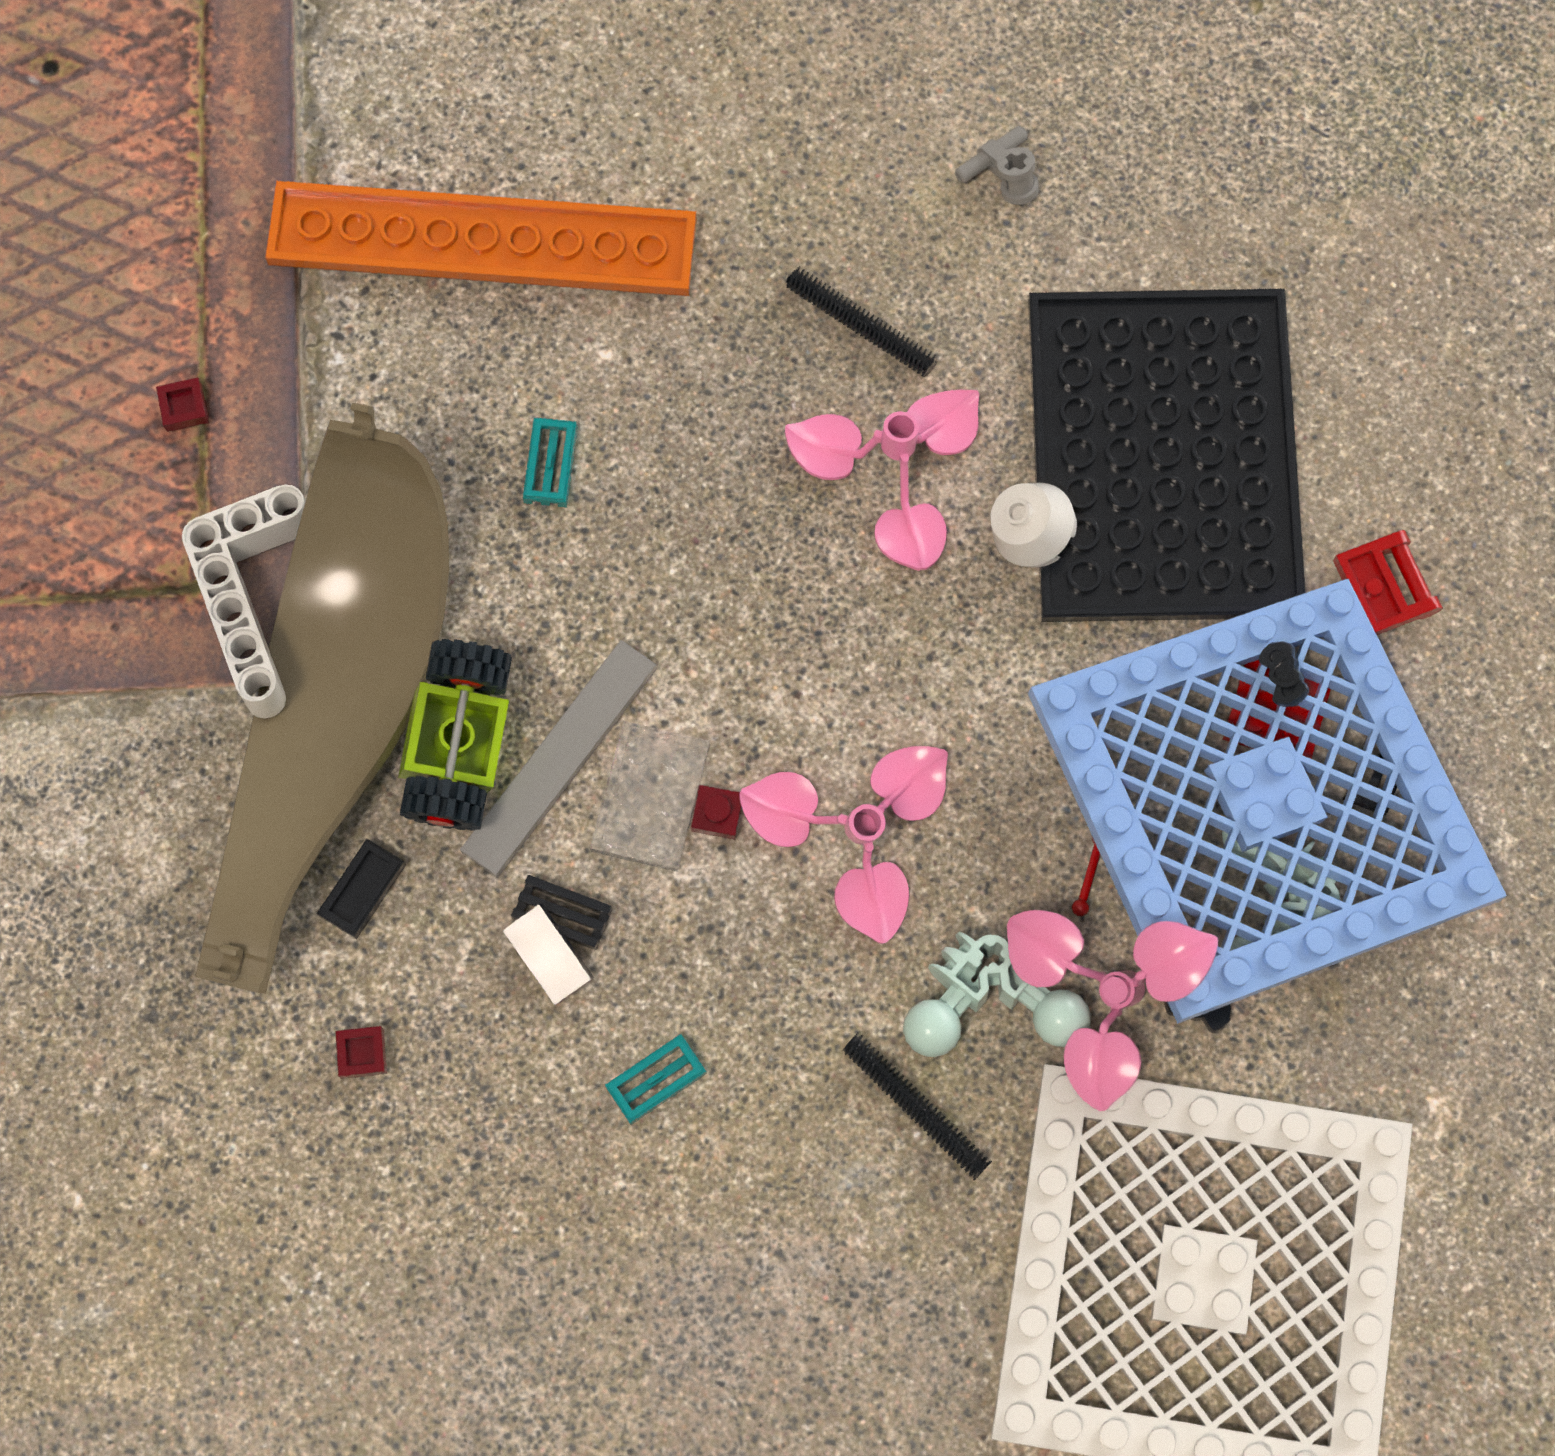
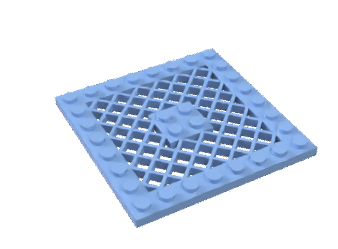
(1268, 793)

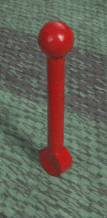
(1081, 907)

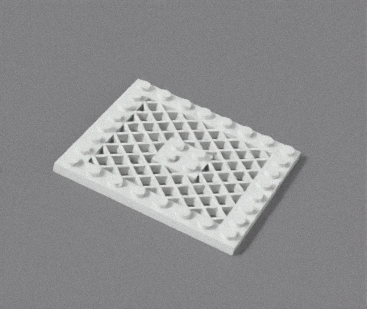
(1202, 1274)

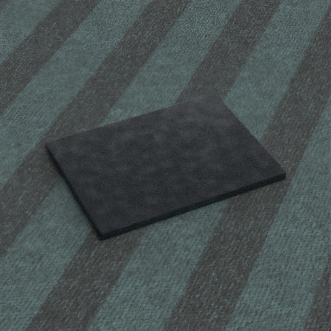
(1174, 449)

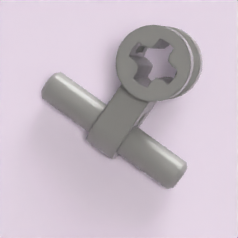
(1009, 163)

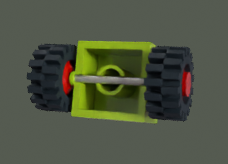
(455, 735)

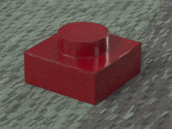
(182, 404)
(716, 812)
(361, 1052)

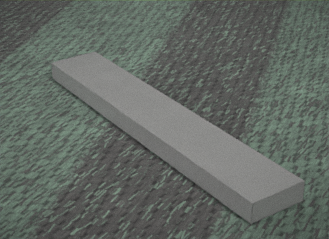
(558, 759)

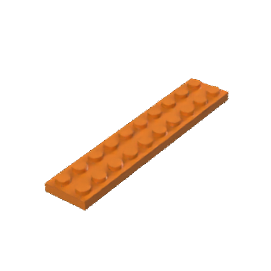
(482, 238)

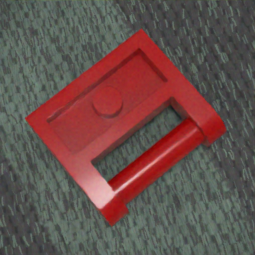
(1377, 587)

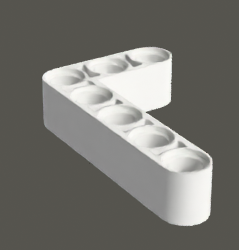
(231, 595)

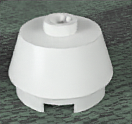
(1032, 524)

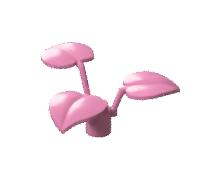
(946, 424)
(871, 897)
(1170, 958)

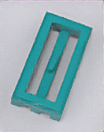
(546, 496)
(677, 1086)

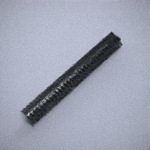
(860, 322)
(916, 1106)

